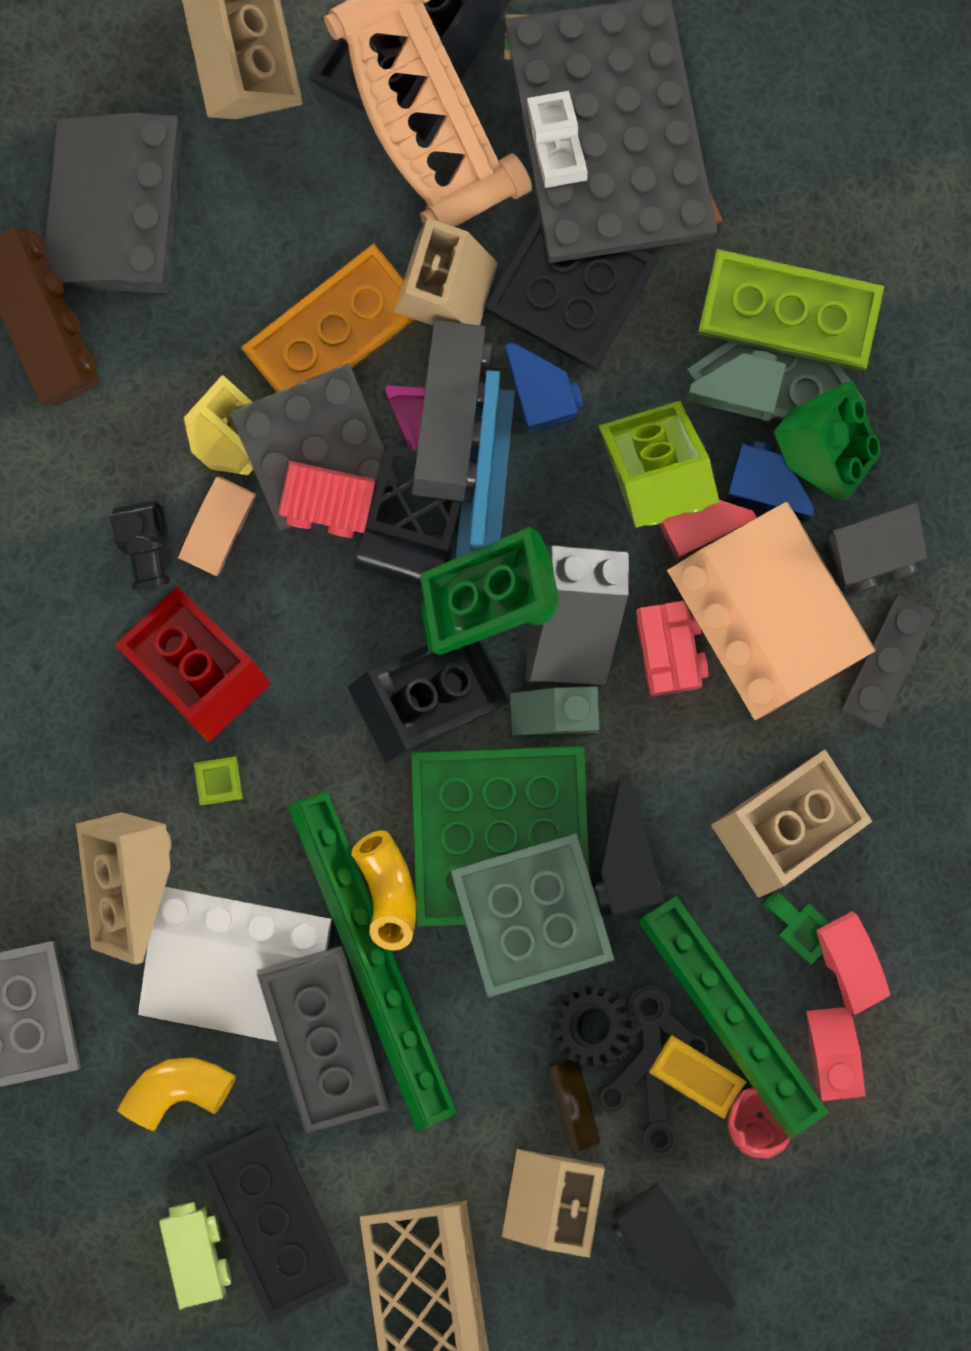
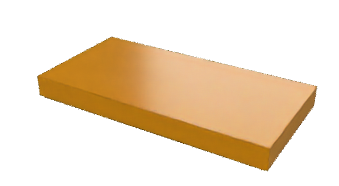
(333, 324)

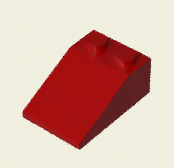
(193, 664)

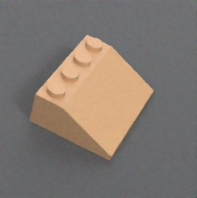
(771, 610)

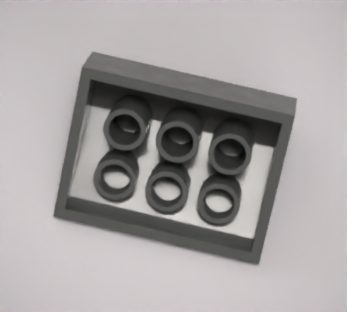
(114, 201)

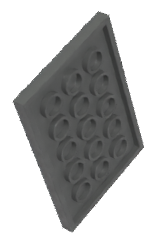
(633, 128)

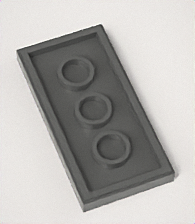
(323, 1039)

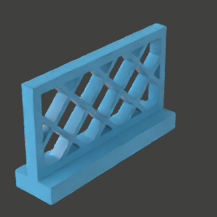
(482, 517)

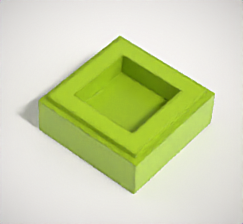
(218, 781)

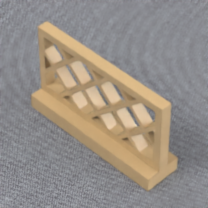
(460, 1277)

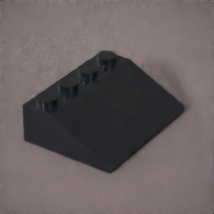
(462, 30)

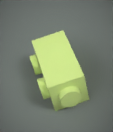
(193, 1256)

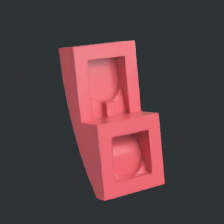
(855, 962)

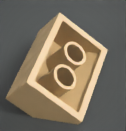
(242, 56)

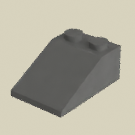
(585, 629)

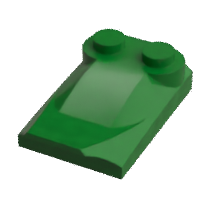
(489, 592)

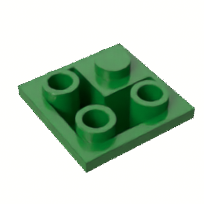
(830, 441)

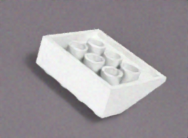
(208, 958)

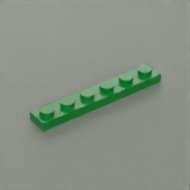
(733, 1017)

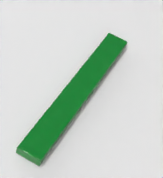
(372, 965)

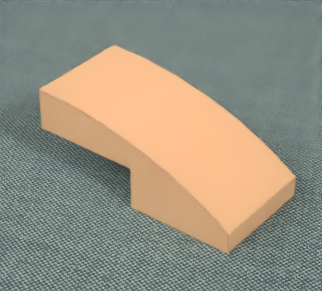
(217, 525)

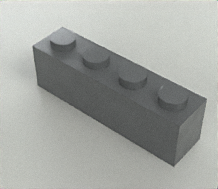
(449, 411)

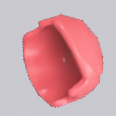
(753, 1134)

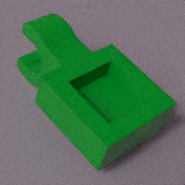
(799, 926)

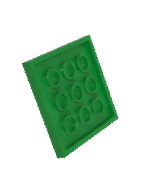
(485, 807)

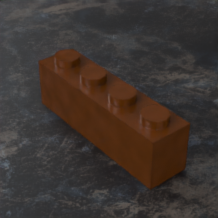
(40, 321)

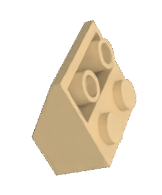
(446, 276)
(553, 1202)

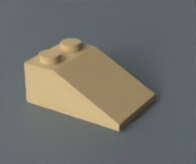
(791, 824)
(123, 881)

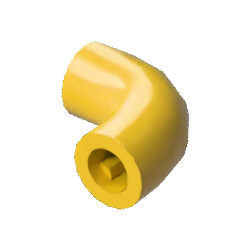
(390, 890)
(175, 1082)

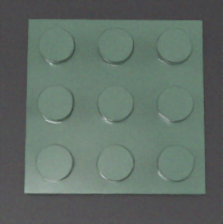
(532, 915)

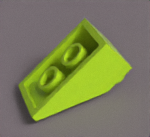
(659, 464)

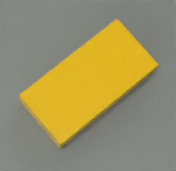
(697, 1076)

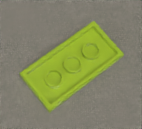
(791, 310)

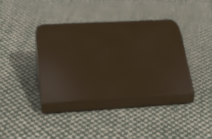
(574, 1105)

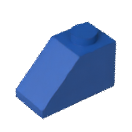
(542, 390)
(766, 482)

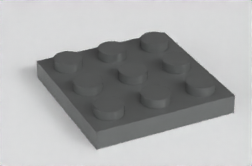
(312, 424)

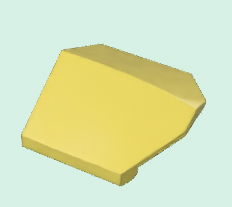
(213, 432)

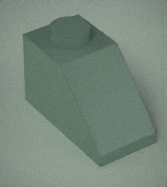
(742, 386)
(555, 711)

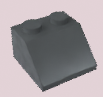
(877, 548)

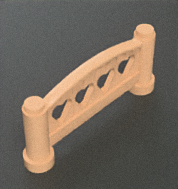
(480, 177)

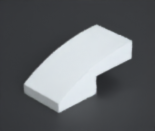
(556, 139)

